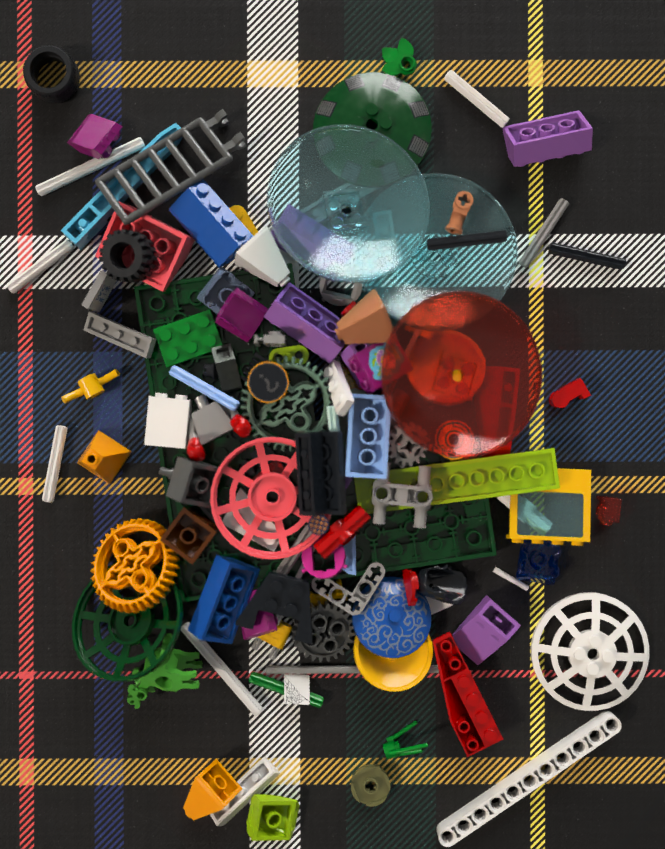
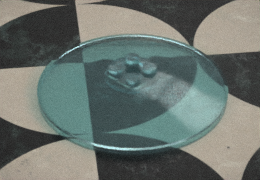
(476, 269)

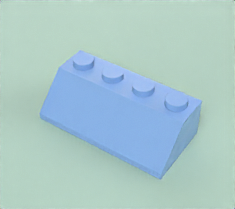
(367, 437)

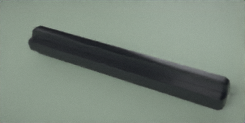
(466, 240)
(587, 256)

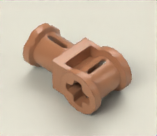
(459, 212)

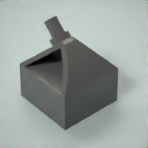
(190, 481)

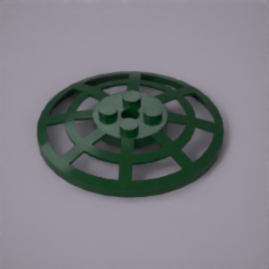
(123, 633)

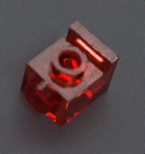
(608, 509)

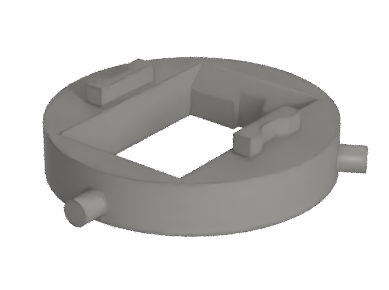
(337, 298)

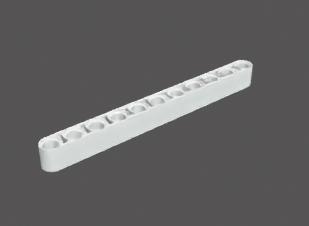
(523, 787)

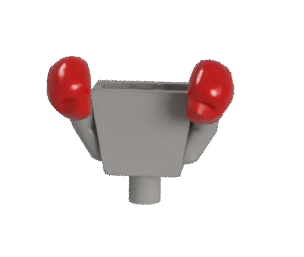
(210, 423)

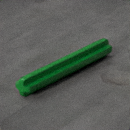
(278, 686)

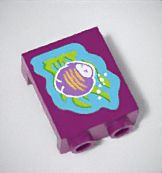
(367, 367)

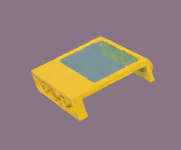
(554, 513)

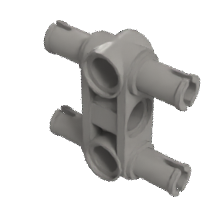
(403, 496)

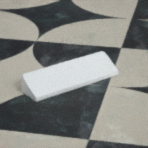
(252, 783)

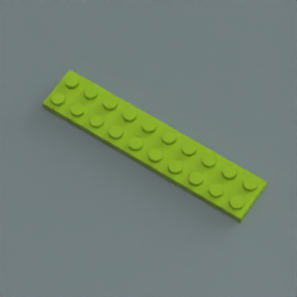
(472, 478)

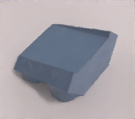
(219, 288)

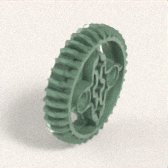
(319, 383)

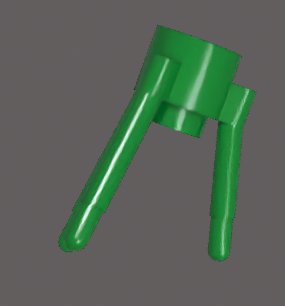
(393, 749)

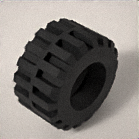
(113, 252)

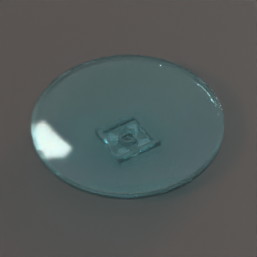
(355, 170)

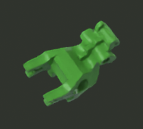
(167, 675)

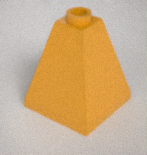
(104, 457)
(210, 791)

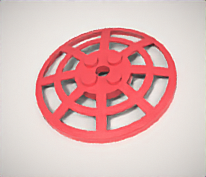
(258, 502)

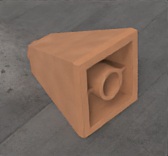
(365, 322)

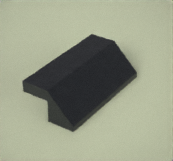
(320, 473)

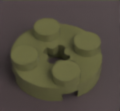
(364, 794)

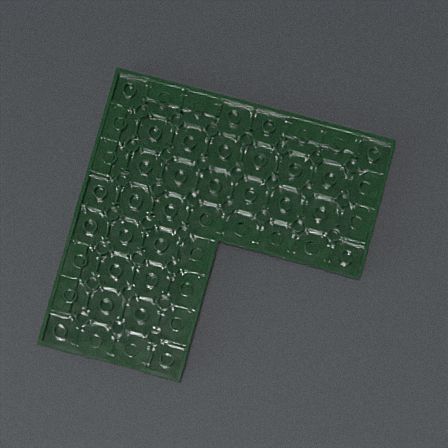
(452, 529)

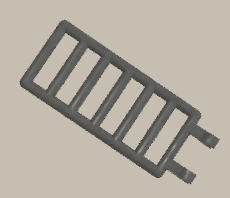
(208, 127)

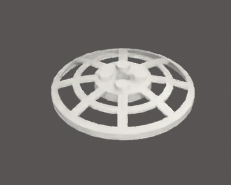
(582, 643)

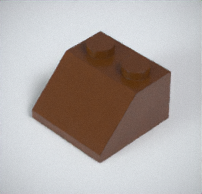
(189, 534)

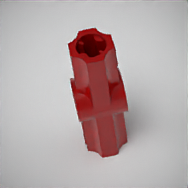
(342, 532)

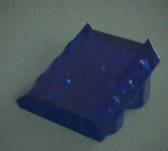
(538, 562)

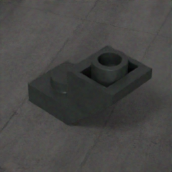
(226, 368)

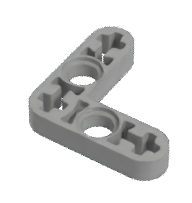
(356, 594)

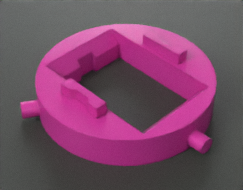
(308, 562)

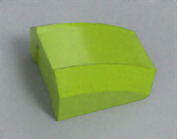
(271, 817)

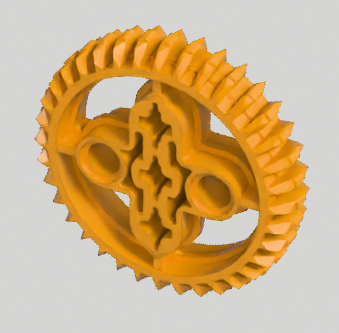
(133, 566)

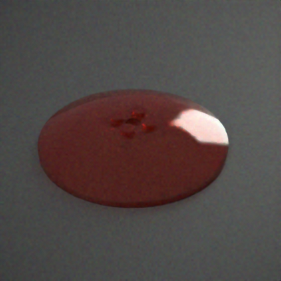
(496, 367)

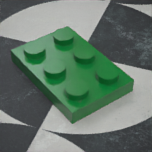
(188, 338)

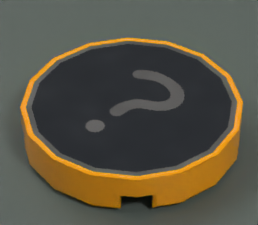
(268, 382)

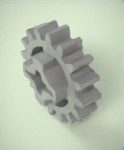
(411, 452)

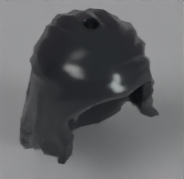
(447, 583)

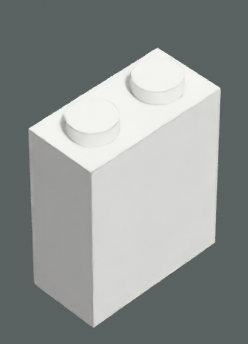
(168, 421)

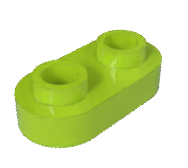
(289, 351)

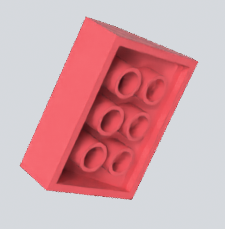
(170, 244)

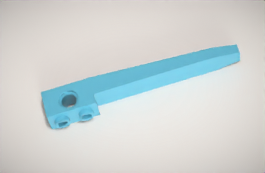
(98, 210)

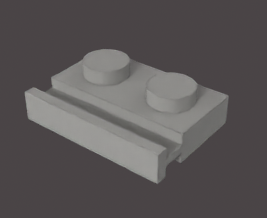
(274, 339)

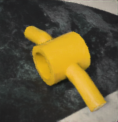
(90, 386)

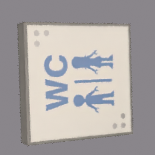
(99, 292)

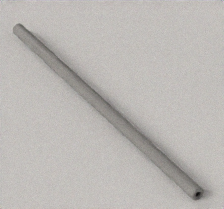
(326, 669)

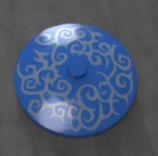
(388, 623)

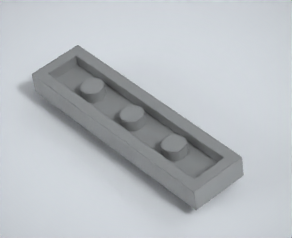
(119, 335)

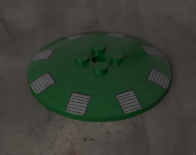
(382, 100)

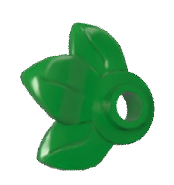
(397, 57)

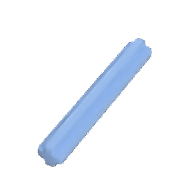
(204, 388)

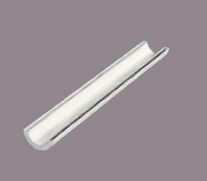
(510, 578)

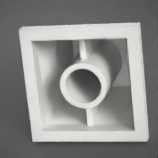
(263, 259)

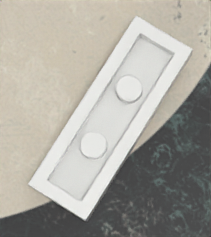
(338, 387)

